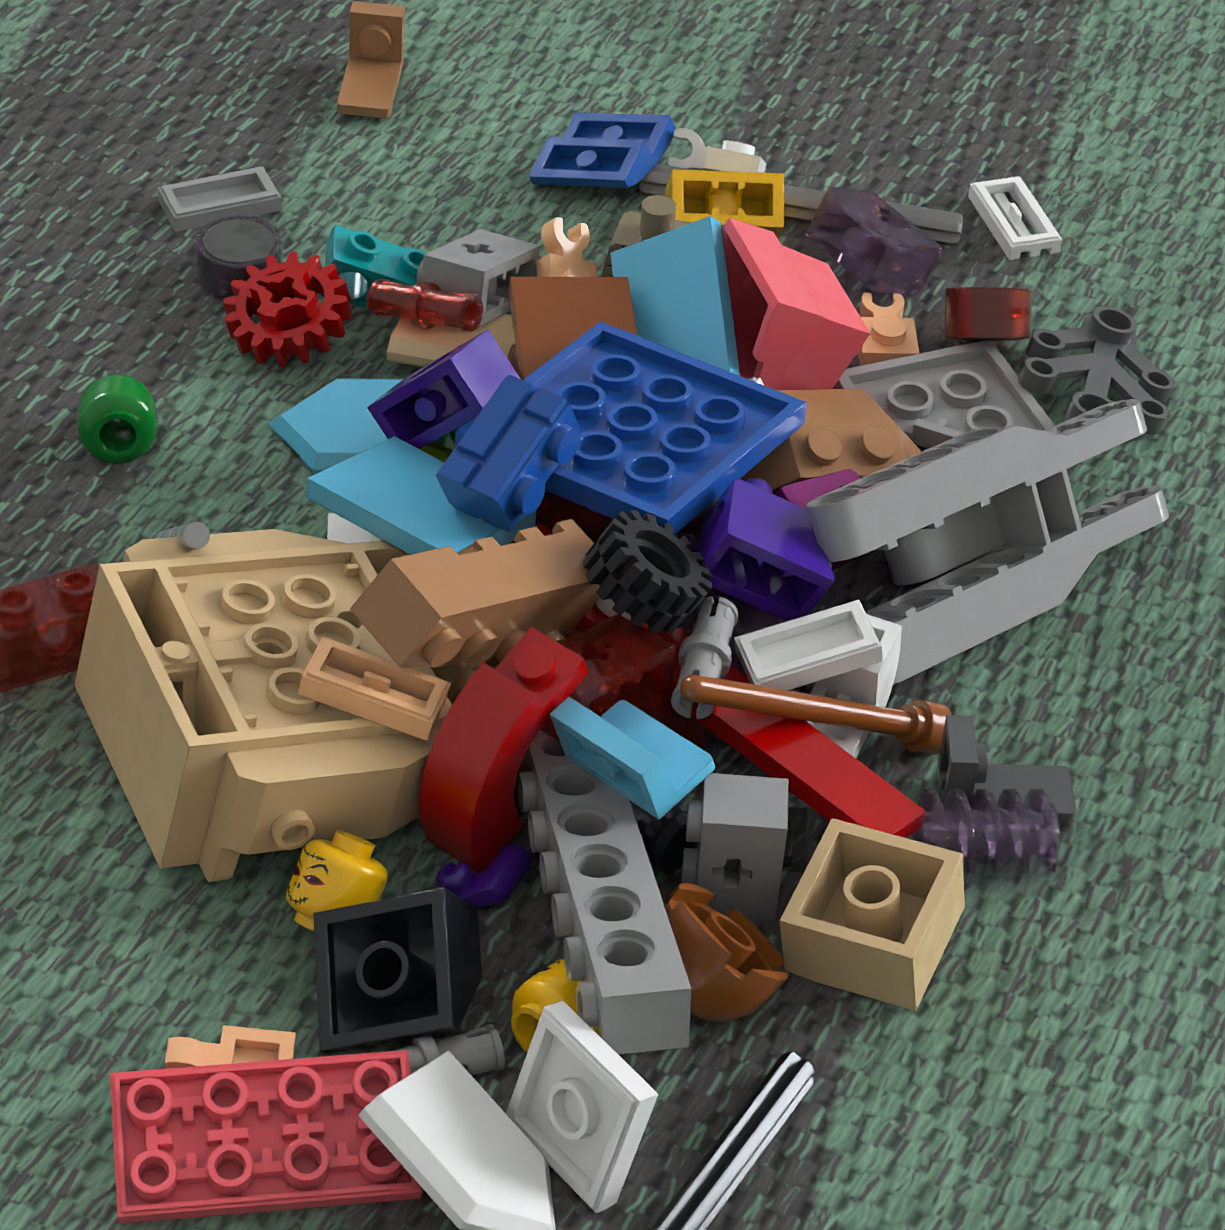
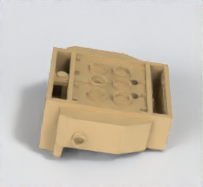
(199, 707)

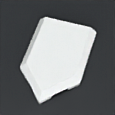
(463, 1149)

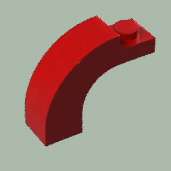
(481, 744)

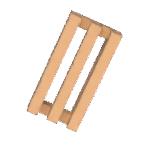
(374, 688)

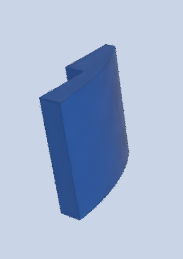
(604, 150)

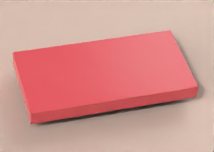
(253, 1137)

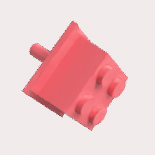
(787, 312)

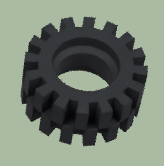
(647, 572)

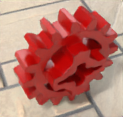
(287, 309)

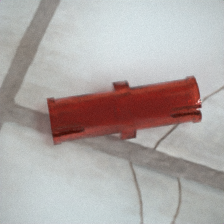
(425, 305)

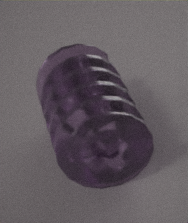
(992, 827)

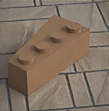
(479, 602)

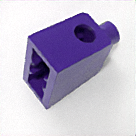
(764, 551)

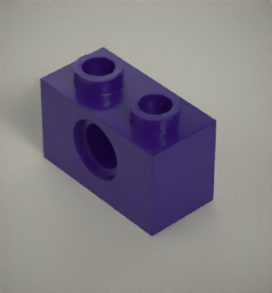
(443, 392)

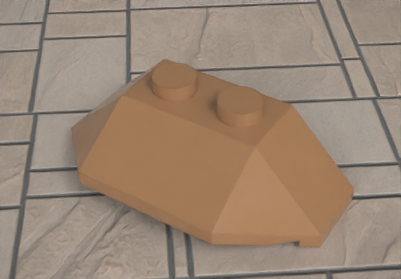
(839, 434)

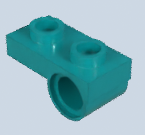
(364, 259)

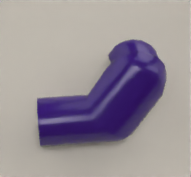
(489, 886)

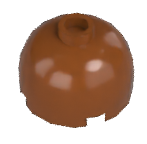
(724, 956)

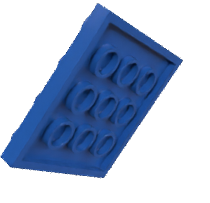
(657, 426)

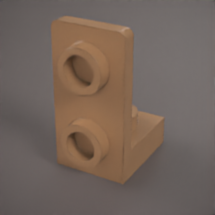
(373, 60)

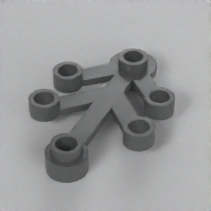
(1109, 335)

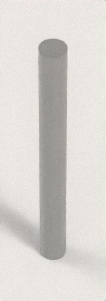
(189, 536)

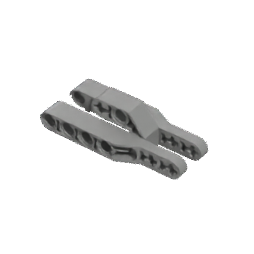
(971, 499)

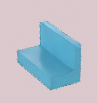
(632, 753)

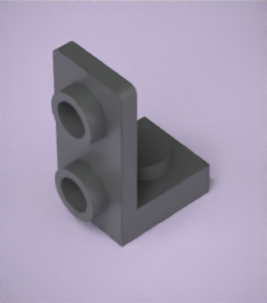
(966, 767)

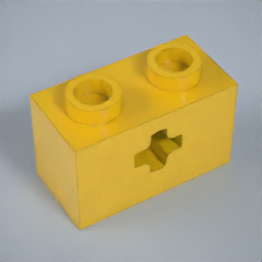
(742, 196)

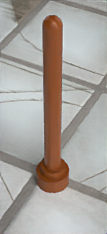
(914, 725)

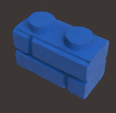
(510, 453)

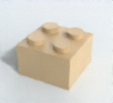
(873, 913)

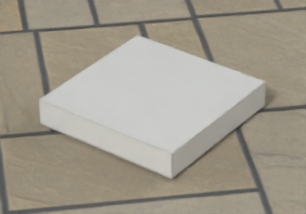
(581, 1106)

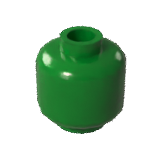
(117, 419)

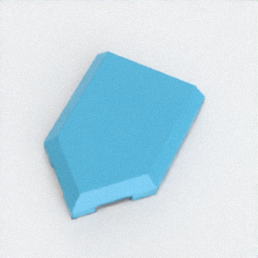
(334, 422)

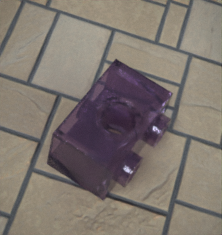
(873, 241)

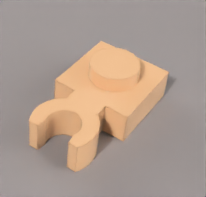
(565, 254)
(890, 333)

